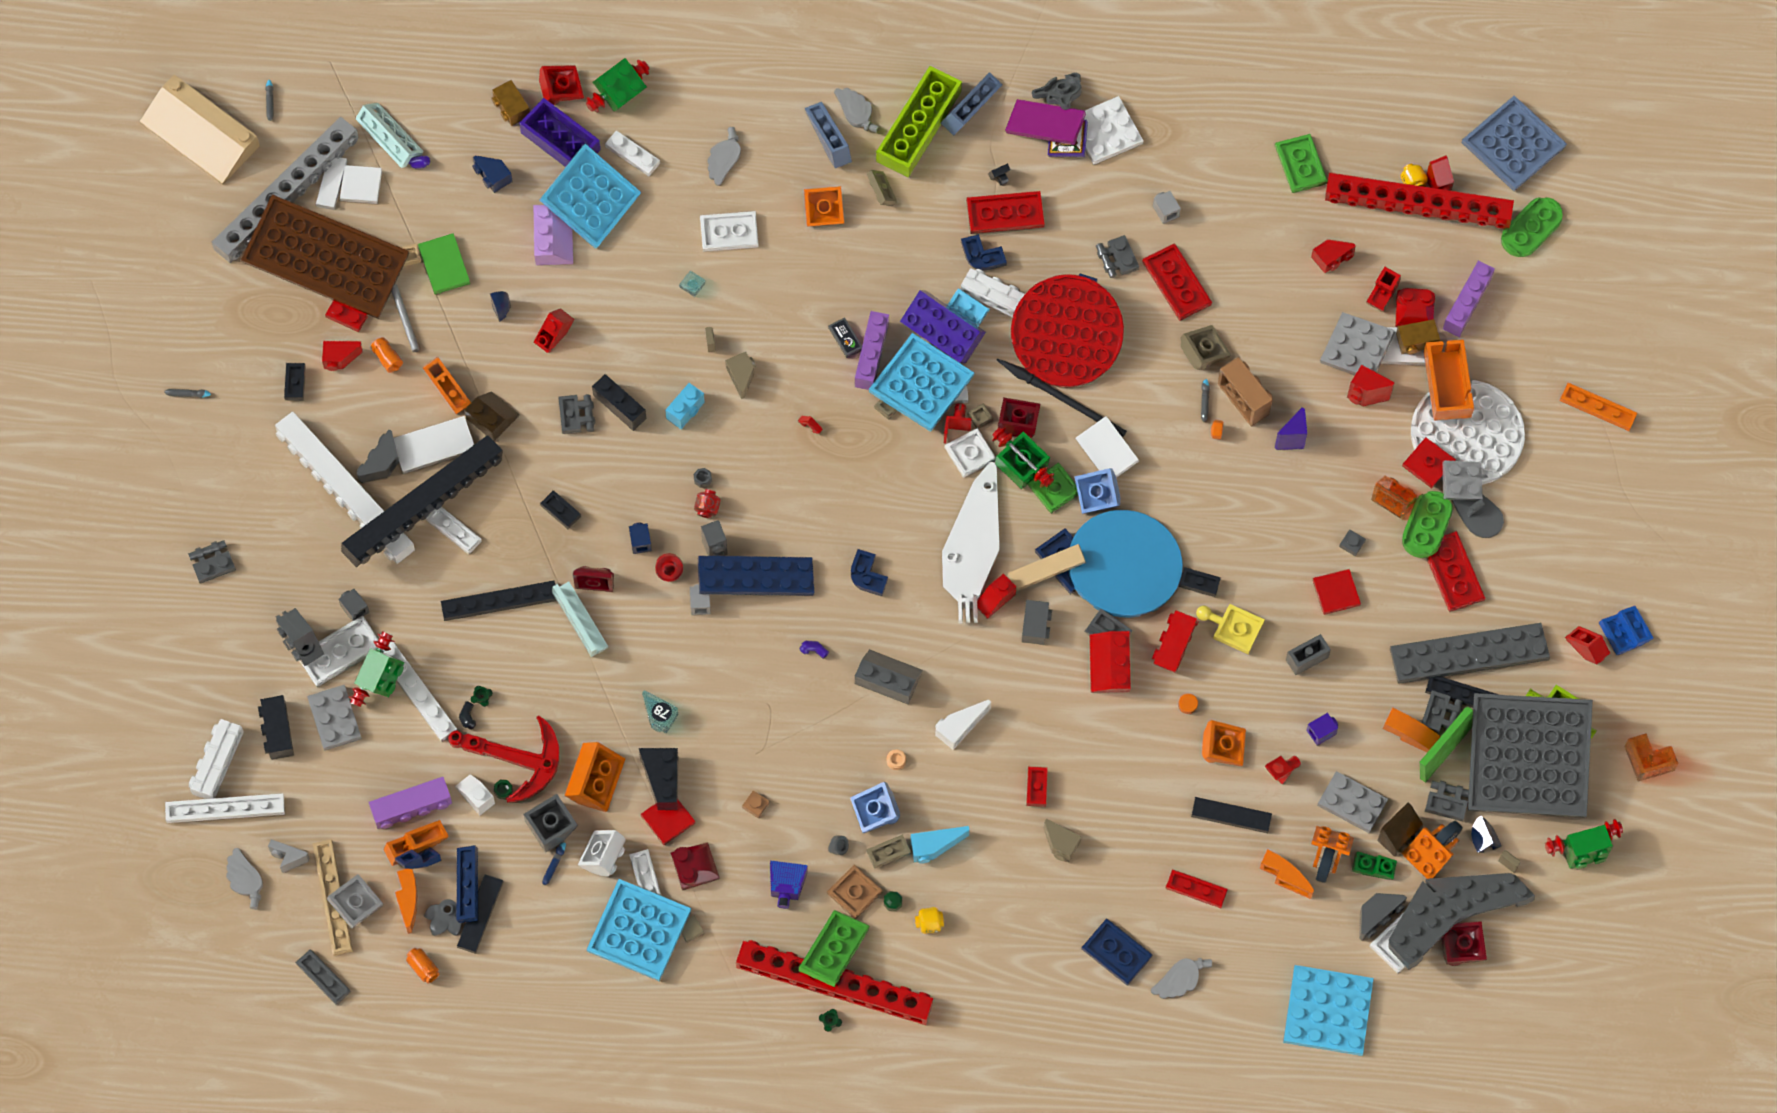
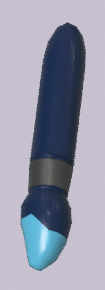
(554, 863)

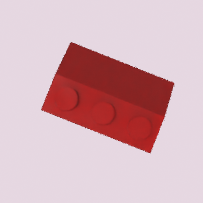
(1110, 662)

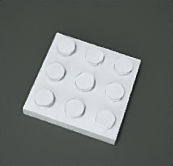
(1110, 131)

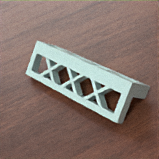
(386, 135)
(579, 618)

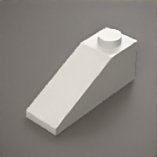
(959, 724)

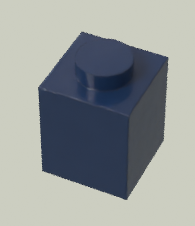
(640, 538)

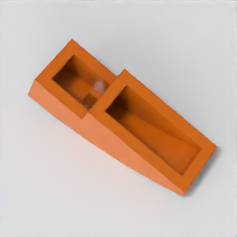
(1410, 730)
(417, 840)
(1287, 874)
(407, 897)

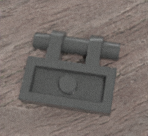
(1122, 254)
(569, 413)
(214, 566)
(1436, 710)
(1445, 805)

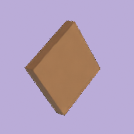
(854, 892)

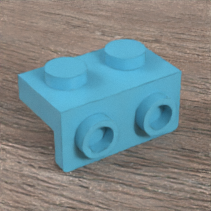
(968, 307)

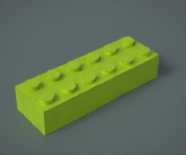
(918, 121)

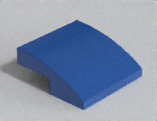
(1626, 630)

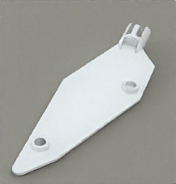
(973, 544)

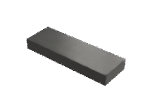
(323, 977)

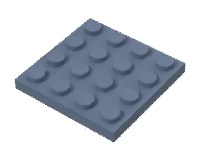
(1514, 143)

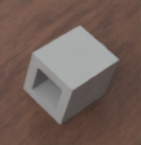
(1166, 207)
(699, 602)

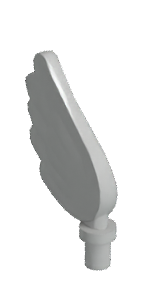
(856, 109)
(723, 157)
(244, 877)
(1180, 978)

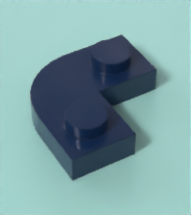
(981, 258)
(862, 575)

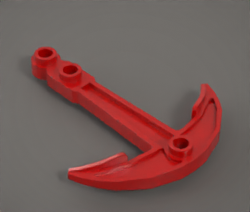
(525, 759)

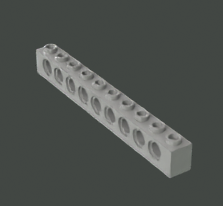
(287, 180)

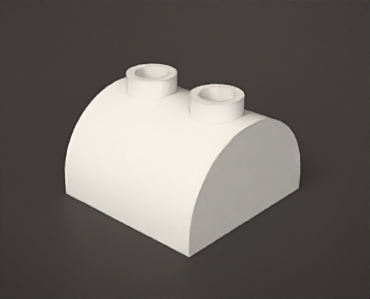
(603, 852)

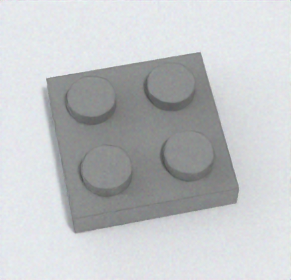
(1462, 480)
(355, 901)

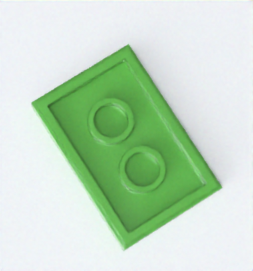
(1301, 163)
(444, 263)

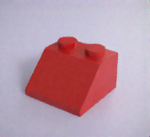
(1369, 387)

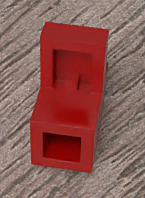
(1384, 289)

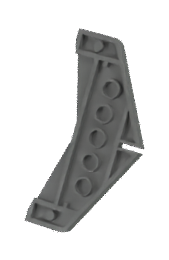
(1446, 902)

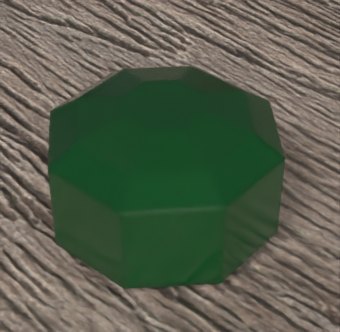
(503, 789)
(893, 901)

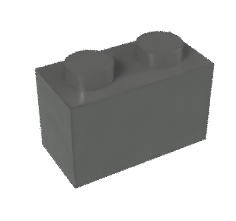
(714, 539)
(1035, 622)
(1308, 654)

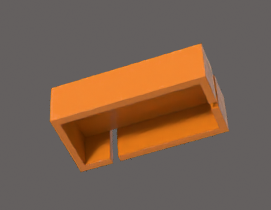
(1448, 380)

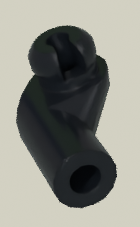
(465, 717)

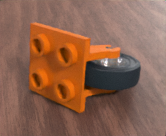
(1332, 841)
(1432, 849)

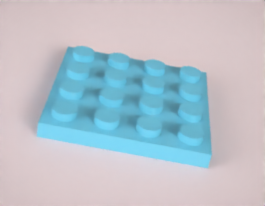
(590, 196)
(921, 382)
(639, 930)
(1328, 1010)

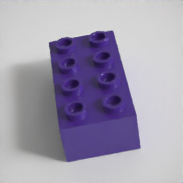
(556, 132)
(942, 326)

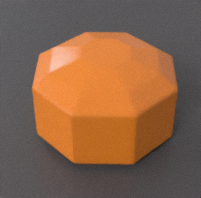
(1216, 429)

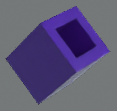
(1322, 728)

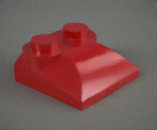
(560, 83)
(1414, 306)

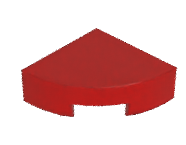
(809, 421)

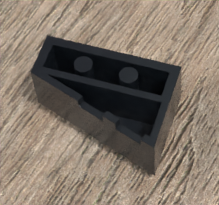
(662, 774)

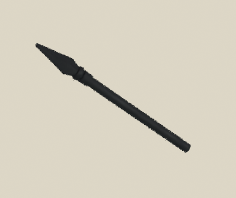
(1023, 374)

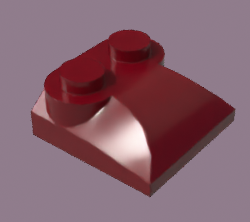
(1019, 416)
(593, 579)
(694, 865)
(1464, 944)

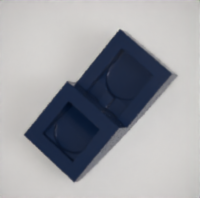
(412, 860)

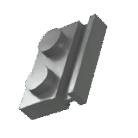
(1104, 623)

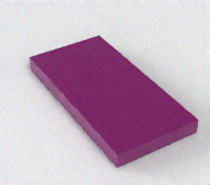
(1045, 122)

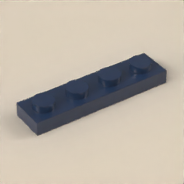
(467, 884)

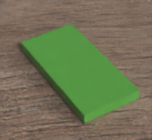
(1446, 744)
(834, 948)

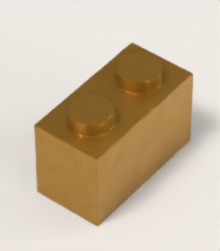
(510, 102)
(1414, 336)

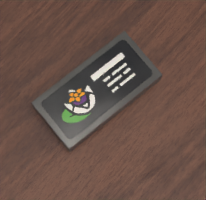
(845, 337)

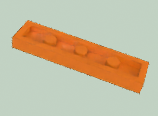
(1598, 406)

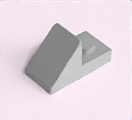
(292, 856)

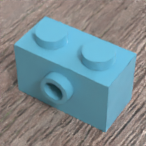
(685, 406)

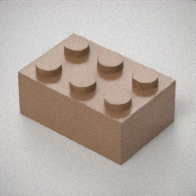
(1245, 391)

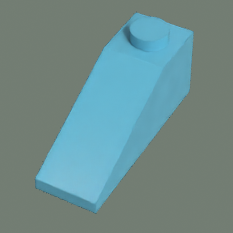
(931, 844)

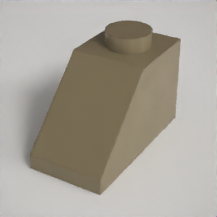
(741, 372)
(1061, 840)

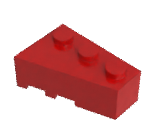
(1174, 641)

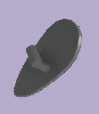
(1480, 516)

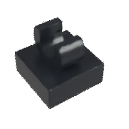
(1000, 174)

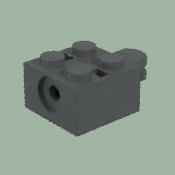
(298, 637)

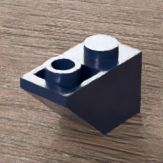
(493, 171)

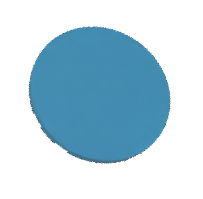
(1128, 565)

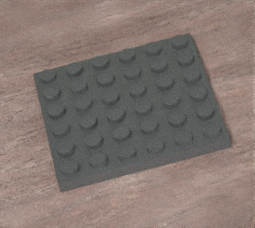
(1530, 755)

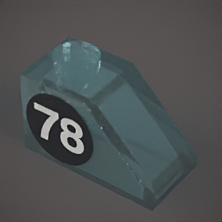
(659, 712)

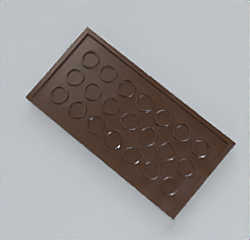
(325, 256)

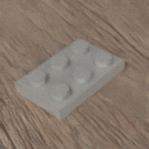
(334, 717)
(1352, 802)

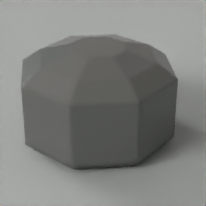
(702, 477)

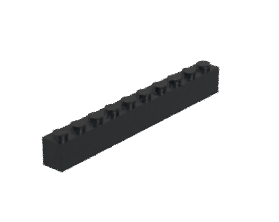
(421, 501)

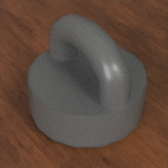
(838, 845)

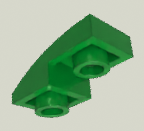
(1374, 866)

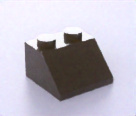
(490, 414)
(1400, 830)

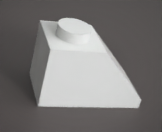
(475, 794)

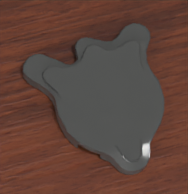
(1060, 91)

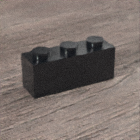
(619, 402)
(276, 727)

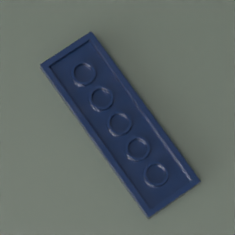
(755, 575)

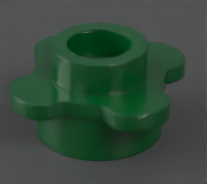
(478, 690)
(832, 1014)

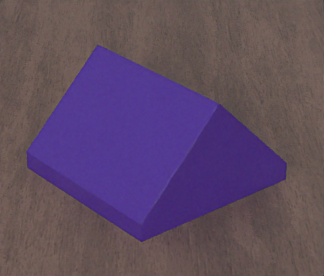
(1293, 433)

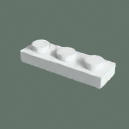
(632, 153)

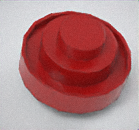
(669, 567)

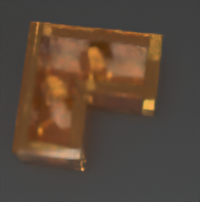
(1647, 762)

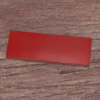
(1196, 888)

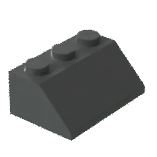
(887, 676)

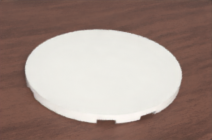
(1490, 436)

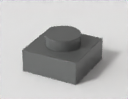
(1352, 542)

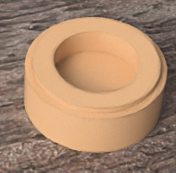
(896, 759)

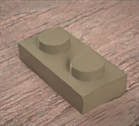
(881, 188)
(888, 851)

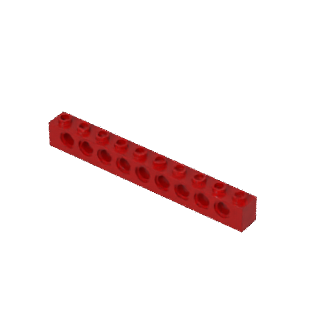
(1427, 195)
(841, 991)

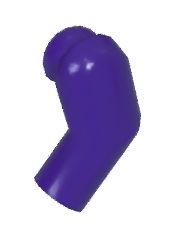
(419, 162)
(814, 646)

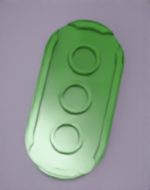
(1532, 227)
(1427, 524)

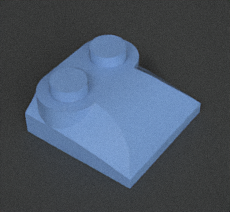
(1098, 490)
(875, 807)

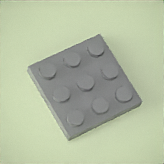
(1356, 344)

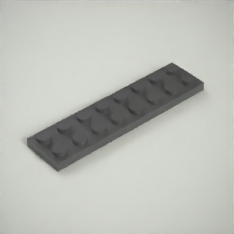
(1469, 653)

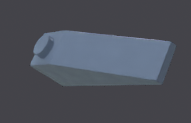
(971, 104)
(829, 135)

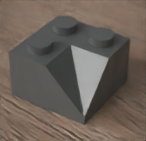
(550, 822)

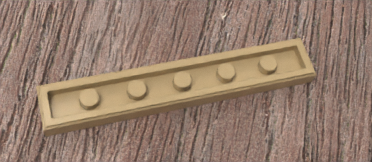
(329, 883)

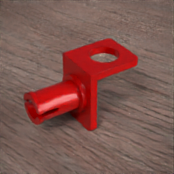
(958, 421)
(1282, 769)

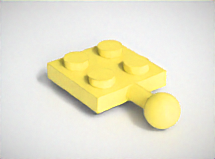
(1235, 628)

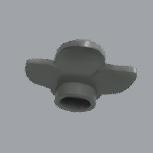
(441, 920)

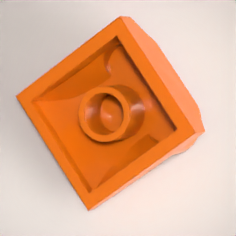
(824, 206)
(1223, 743)

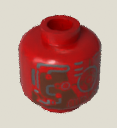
(707, 504)

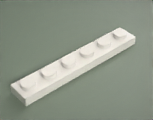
(422, 697)
(224, 808)

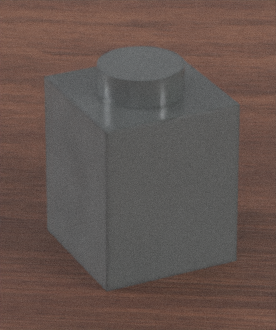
(353, 604)

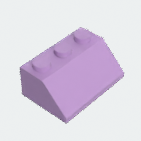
(551, 238)

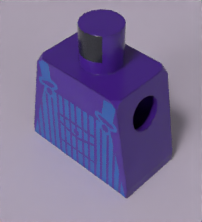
(787, 881)

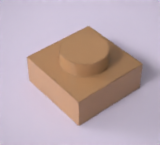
(755, 804)

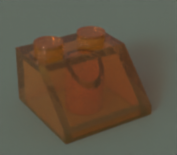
(1393, 496)

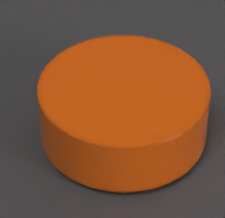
(1188, 703)

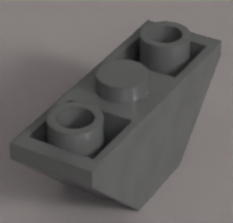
(380, 460)
(1378, 912)

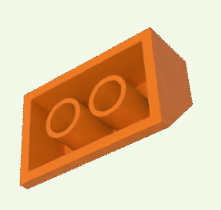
(595, 776)

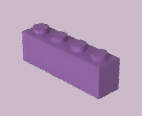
(1468, 298)
(871, 350)
(410, 803)

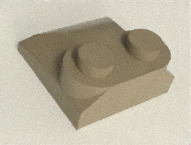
(1203, 347)

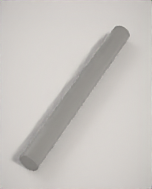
(405, 319)

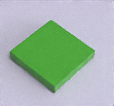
(1059, 492)

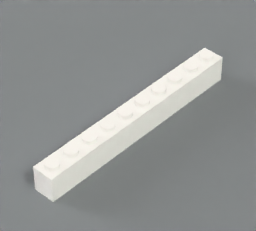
(336, 480)

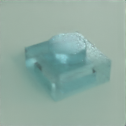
(692, 283)

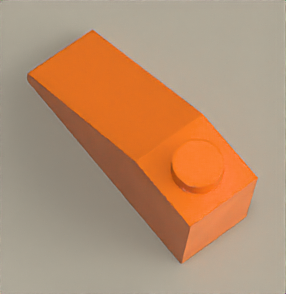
(446, 385)

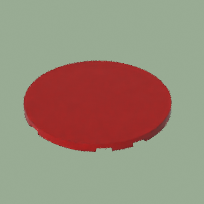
(1067, 330)

